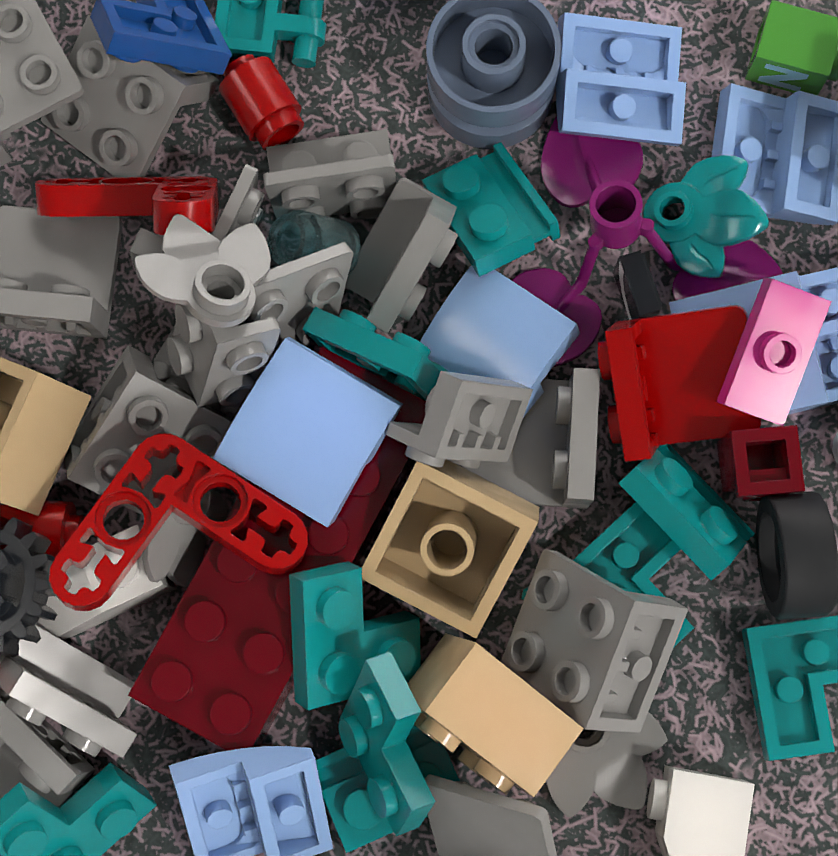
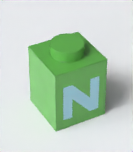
(795, 49)

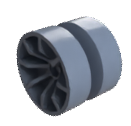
(492, 69)

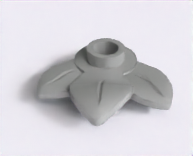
(200, 266)
(179, 545)
(608, 766)

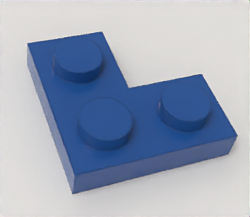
(162, 32)

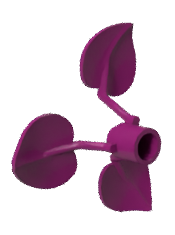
(604, 175)

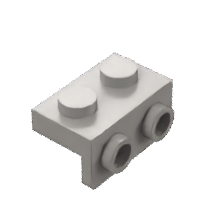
(398, 249)
(220, 361)
(71, 689)

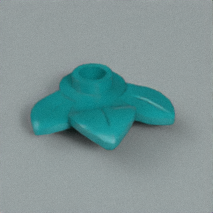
(713, 214)

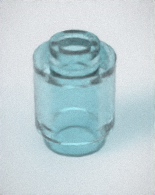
(308, 232)

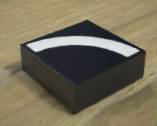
(637, 286)

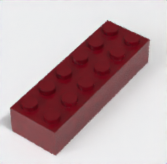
(229, 641)

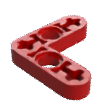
(132, 196)
(183, 498)

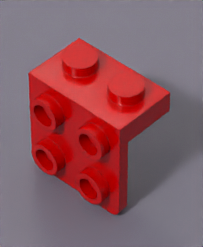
(670, 378)

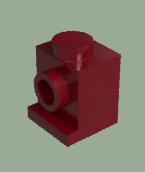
(761, 462)

